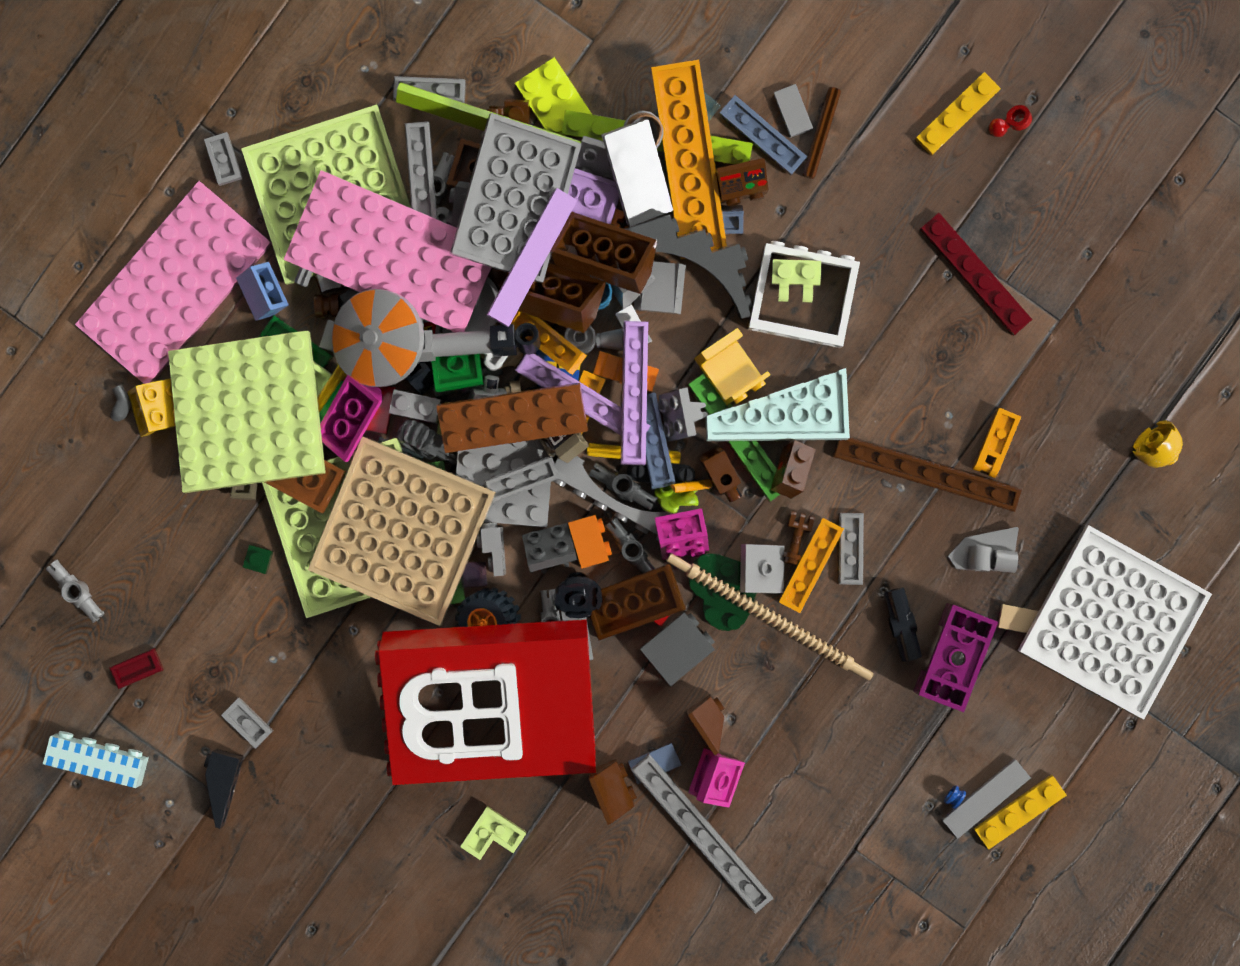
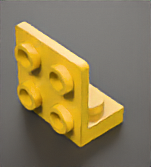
(153, 406)

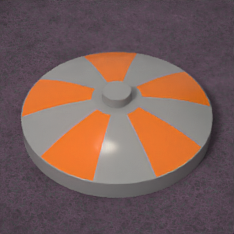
(377, 338)

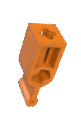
(611, 368)

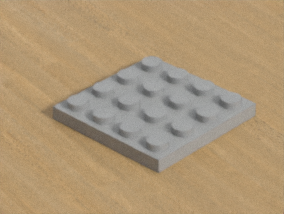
(483, 463)

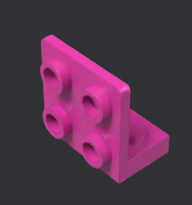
(682, 534)

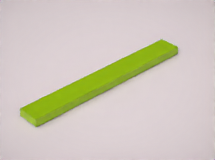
(448, 108)

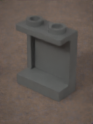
(678, 648)

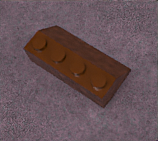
(605, 252)
(564, 298)

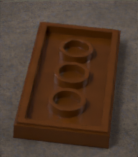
(637, 602)

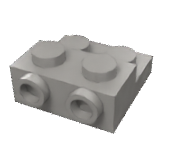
(492, 540)

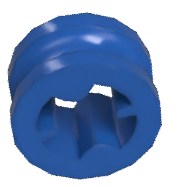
(955, 797)

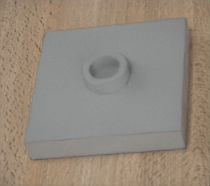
(762, 569)

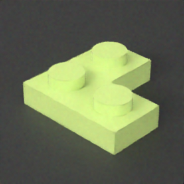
(492, 827)

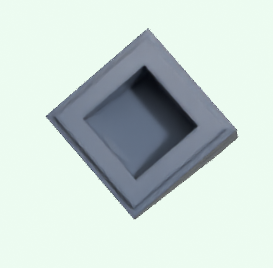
(732, 219)

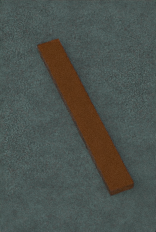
(928, 473)

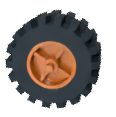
(487, 608)

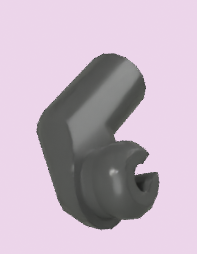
(122, 404)

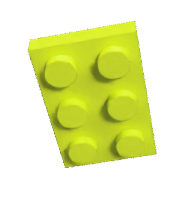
(550, 95)

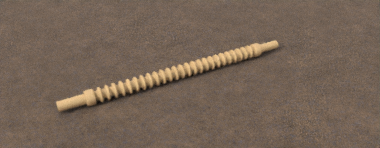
(846, 662)

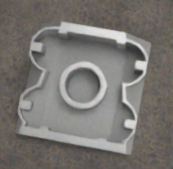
(665, 292)

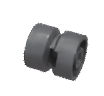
(583, 341)

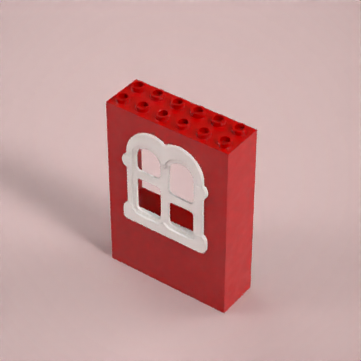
(543, 700)

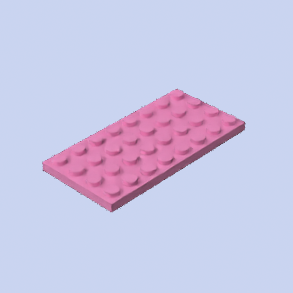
(386, 246)
(173, 283)

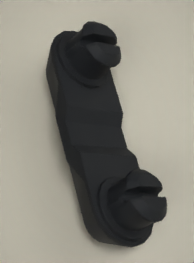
(682, 473)

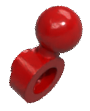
(999, 127)

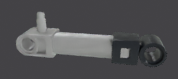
(498, 341)

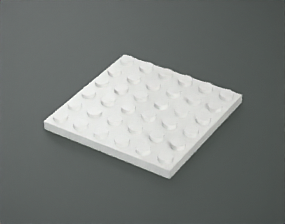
(1114, 622)

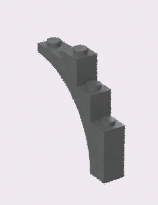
(696, 247)

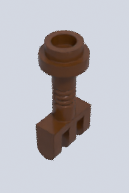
(799, 527)

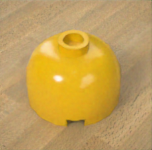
(1159, 446)

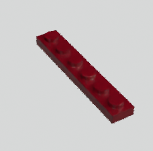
(976, 274)

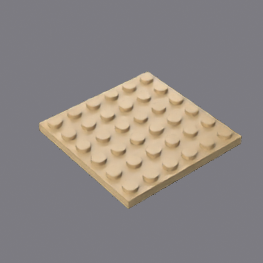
(401, 531)

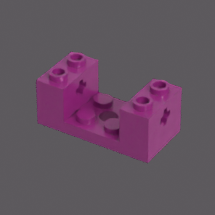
(964, 633)

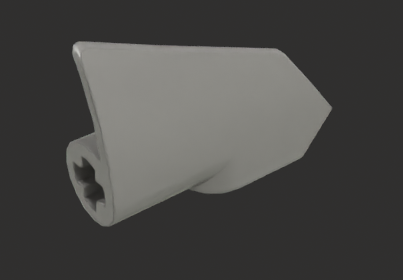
(987, 552)

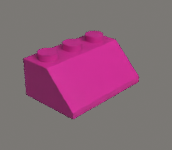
(349, 417)

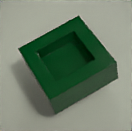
(258, 559)

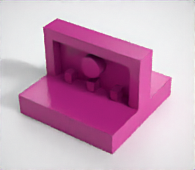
(716, 778)

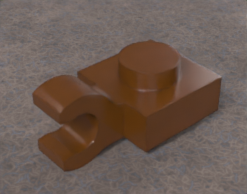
(513, 109)

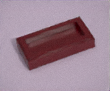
(136, 668)

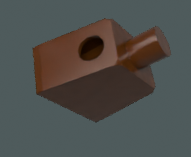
(716, 465)

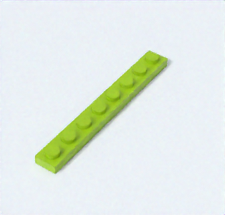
(592, 126)

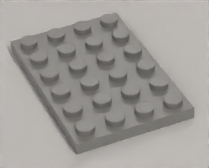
(509, 191)

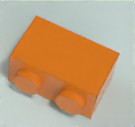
(589, 541)

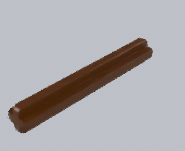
(821, 132)

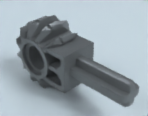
(424, 441)

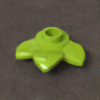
(671, 500)

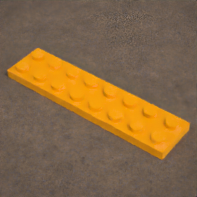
(688, 150)

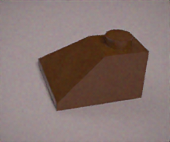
(708, 720)

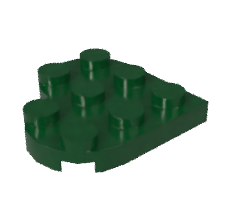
(716, 609)

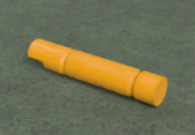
(691, 486)

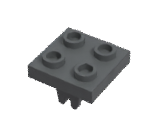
(549, 547)

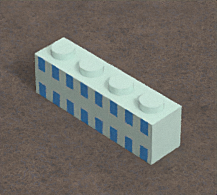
(96, 760)

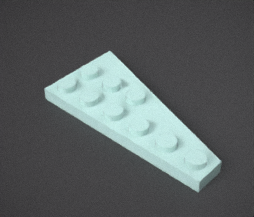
(797, 413)

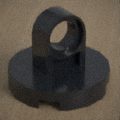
(578, 596)

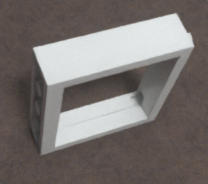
(794, 332)

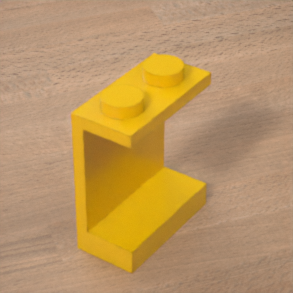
(730, 369)

